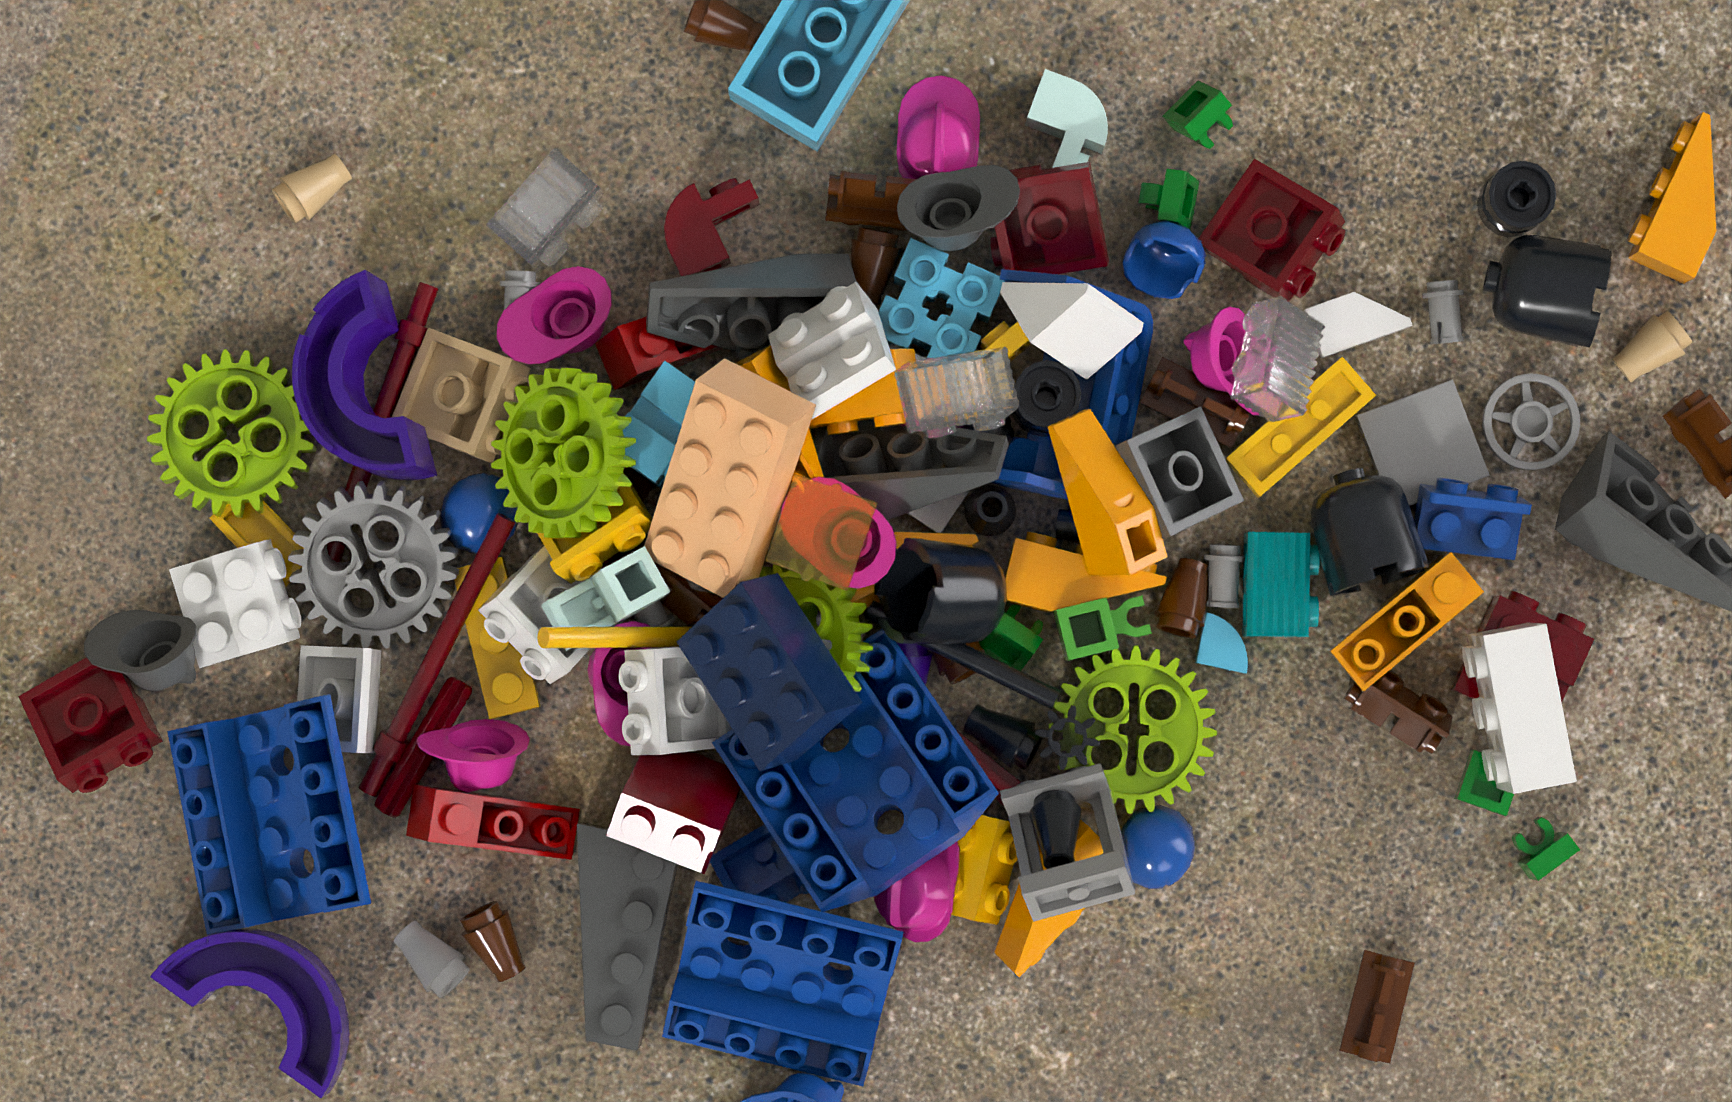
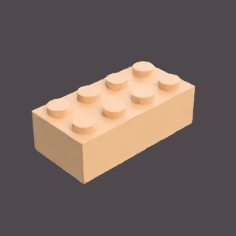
(728, 477)

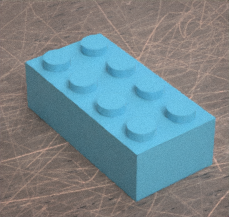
(812, 62)

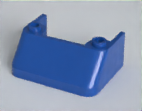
(1109, 393)

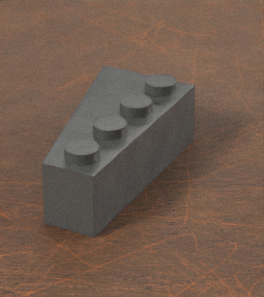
(622, 932)

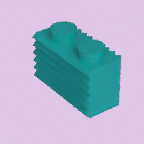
(1279, 584)

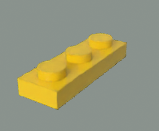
(1285, 443)
(502, 679)

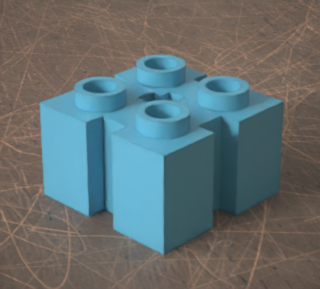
(926, 278)
(657, 422)

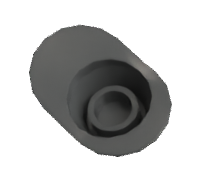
(958, 205)
(145, 646)

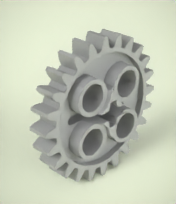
(330, 581)

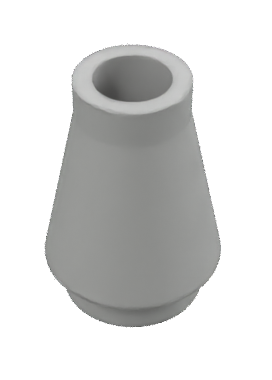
(432, 960)

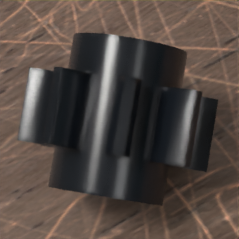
(1076, 750)

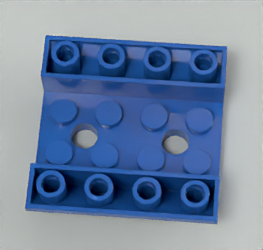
(896, 758)
(257, 818)
(779, 993)

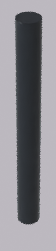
(985, 666)

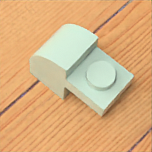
(1070, 113)
(609, 594)

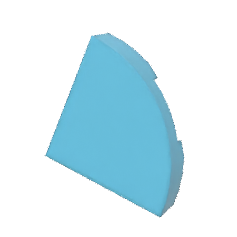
(1221, 646)

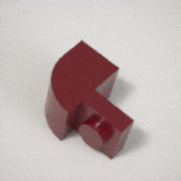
(692, 223)

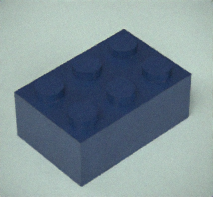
(768, 671)

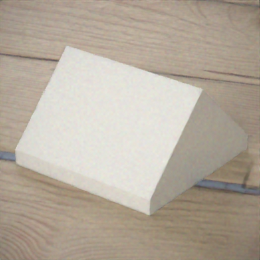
(1071, 322)
(353, 683)

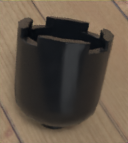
(1548, 288)
(1365, 532)
(941, 593)

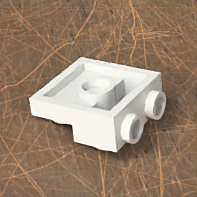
(833, 348)
(237, 602)
(517, 615)
(667, 704)

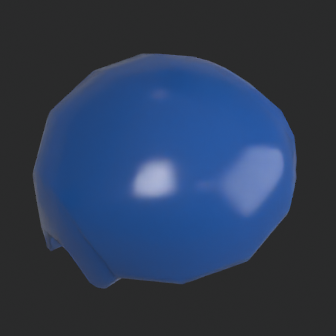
(1163, 259)
(471, 508)
(1158, 846)

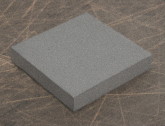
(1422, 440)

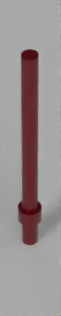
(409, 338)
(392, 743)

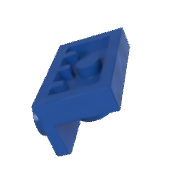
(1470, 520)
(757, 867)

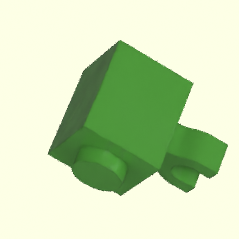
(1093, 628)

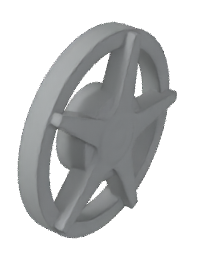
(1531, 421)

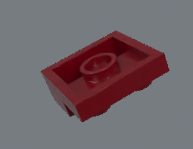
(1053, 224)
(1273, 232)
(1565, 635)
(89, 724)

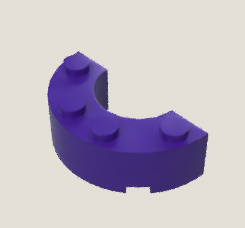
(330, 383)
(289, 977)

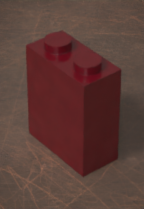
(676, 807)

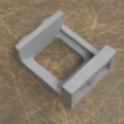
(1079, 882)

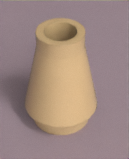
(310, 188)
(1653, 346)

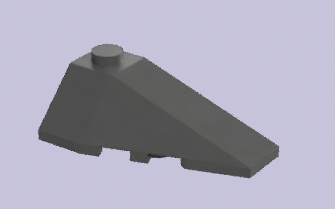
(743, 302)
(906, 468)
(1633, 524)

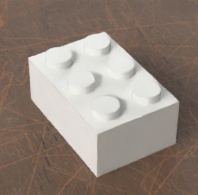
(1519, 708)

